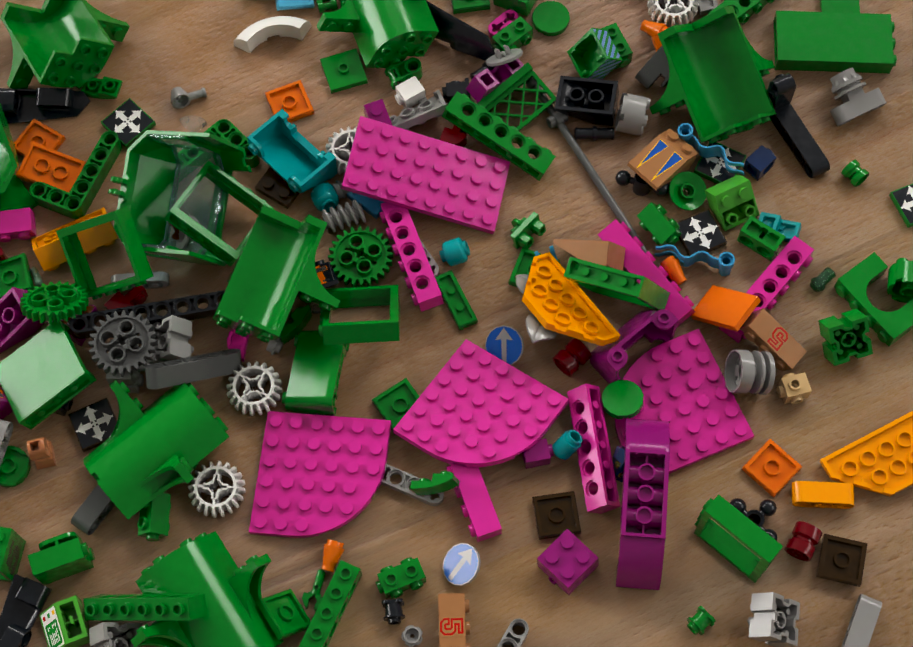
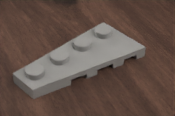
(421, 113)

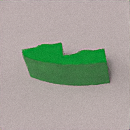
(102, 88)
(300, 319)
(439, 483)

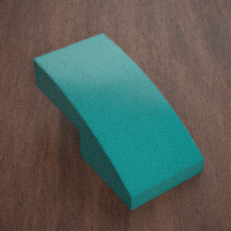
(785, 227)

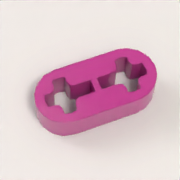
(501, 22)

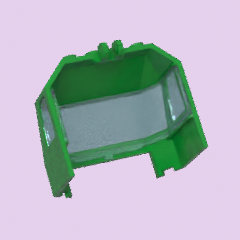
(158, 173)

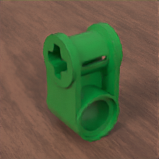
(402, 71)

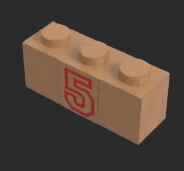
(772, 337)
(452, 620)

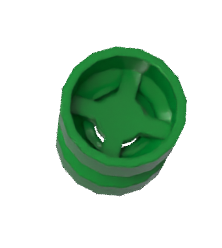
(855, 173)

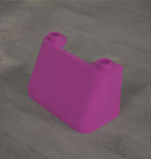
(650, 323)

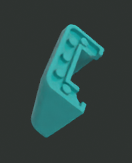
(291, 154)

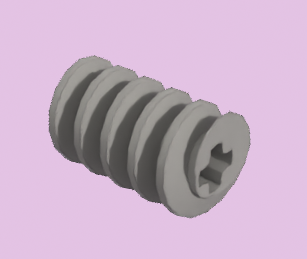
(343, 215)

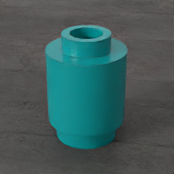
(567, 444)

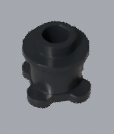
(393, 611)

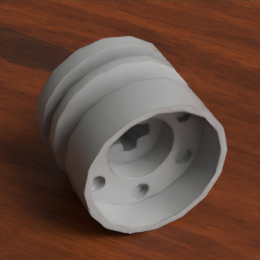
(749, 372)

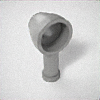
(181, 98)

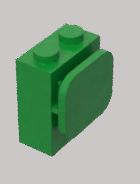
(61, 558)

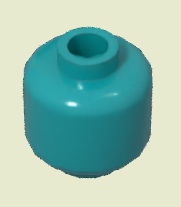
(324, 197)
(455, 251)

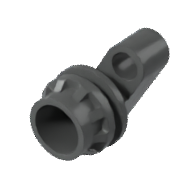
(653, 69)

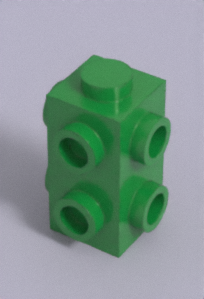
(514, 35)
(621, 44)
(654, 219)
(154, 518)
(401, 578)

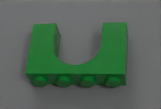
(853, 287)

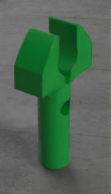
(315, 590)

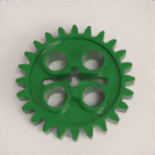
(369, 242)
(54, 302)

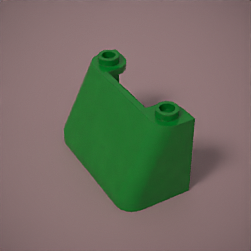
(314, 375)

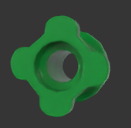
(700, 621)

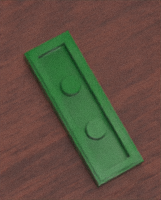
(456, 300)

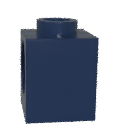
(759, 162)

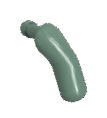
(36, 276)

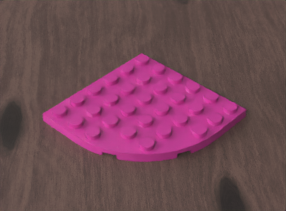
(690, 392)
(480, 411)
(316, 472)

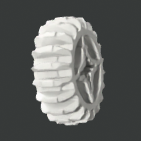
(674, 11)
(339, 150)
(263, 375)
(232, 491)

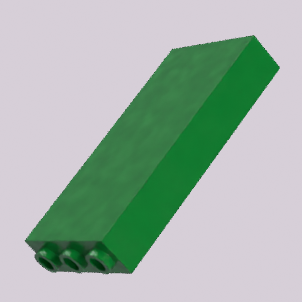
(833, 42)

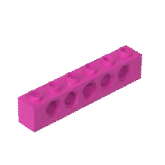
(794, 250)
(431, 295)
(595, 451)

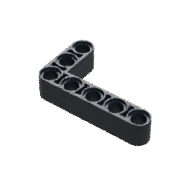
(793, 129)

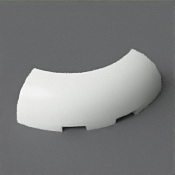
(279, 25)

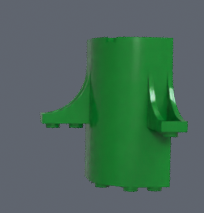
(384, 28)
(60, 42)
(715, 76)
(271, 273)
(154, 446)
(229, 592)

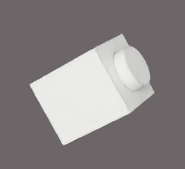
(409, 92)

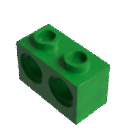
(760, 238)

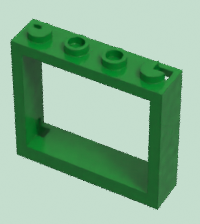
(201, 234)
(78, 262)
(616, 284)
(362, 330)
(743, 530)

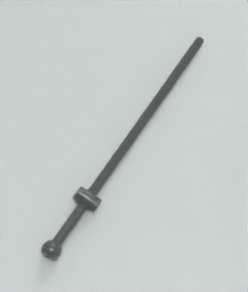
(558, 121)

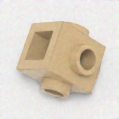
(794, 388)

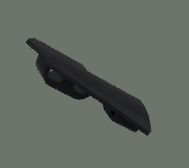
(461, 35)
(41, 104)
(21, 611)

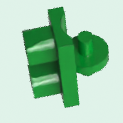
(524, 228)

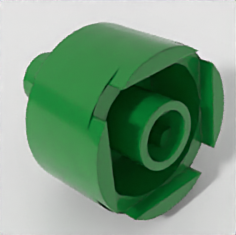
(901, 280)

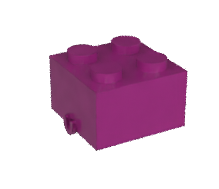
(567, 562)

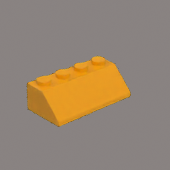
(49, 249)

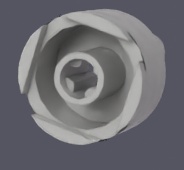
(632, 115)

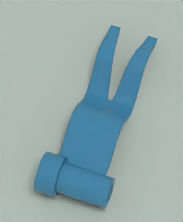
(685, 132)
(723, 263)

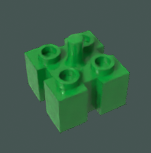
(845, 337)

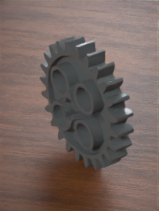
(131, 357)

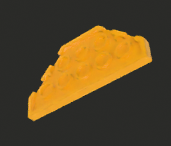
(563, 305)
(878, 460)

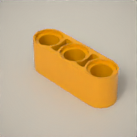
(822, 494)

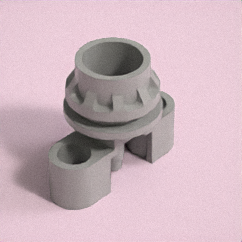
(854, 100)

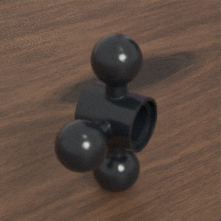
(640, 186)
(767, 508)

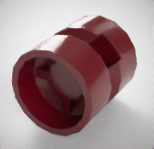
(574, 355)
(803, 541)

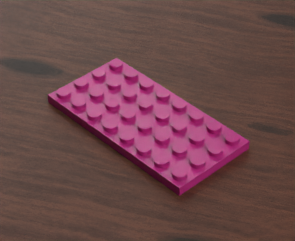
(425, 175)

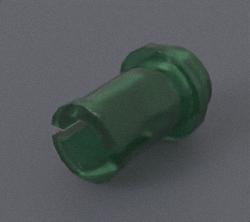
(818, 283)

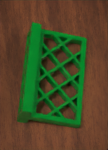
(508, 87)

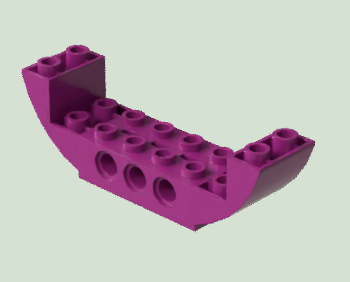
(644, 504)

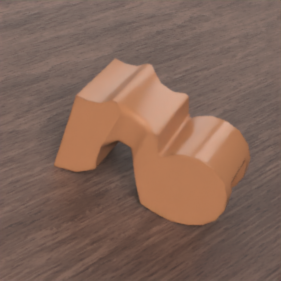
(41, 452)

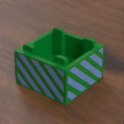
(595, 54)

